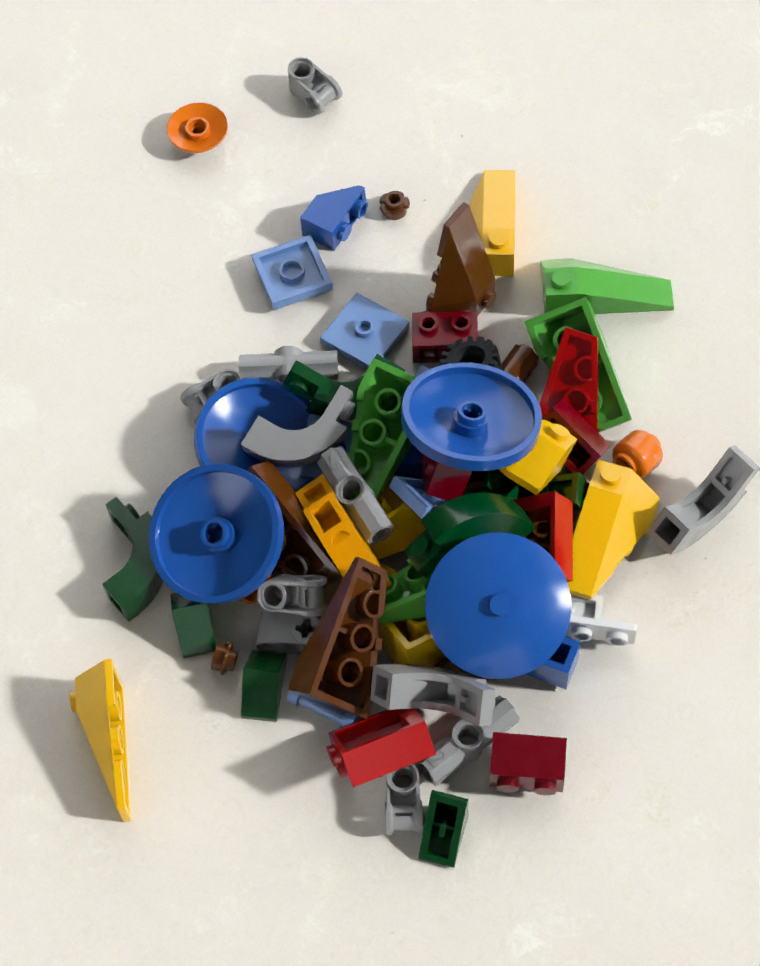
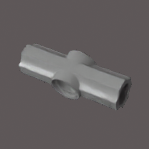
(278, 364)
(365, 508)
(453, 754)

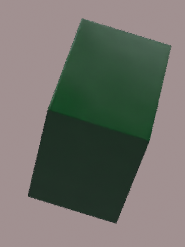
(193, 626)
(262, 685)
(444, 828)

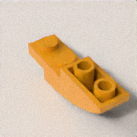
(334, 525)

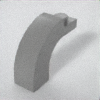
(305, 445)
(698, 513)
(434, 689)

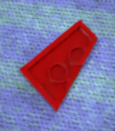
(574, 376)

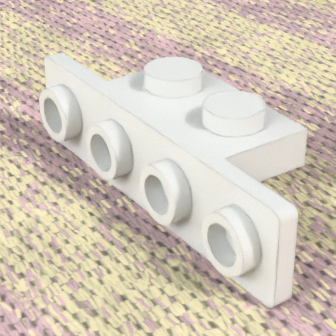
(587, 623)

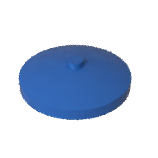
(233, 411)
(471, 416)
(216, 534)
(497, 605)

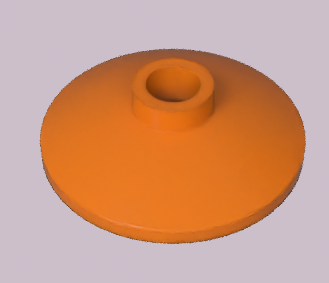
(195, 119)

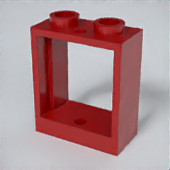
(559, 511)
(379, 745)

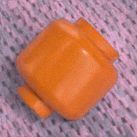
(638, 452)

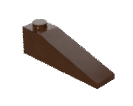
(464, 273)
(301, 548)
(345, 643)

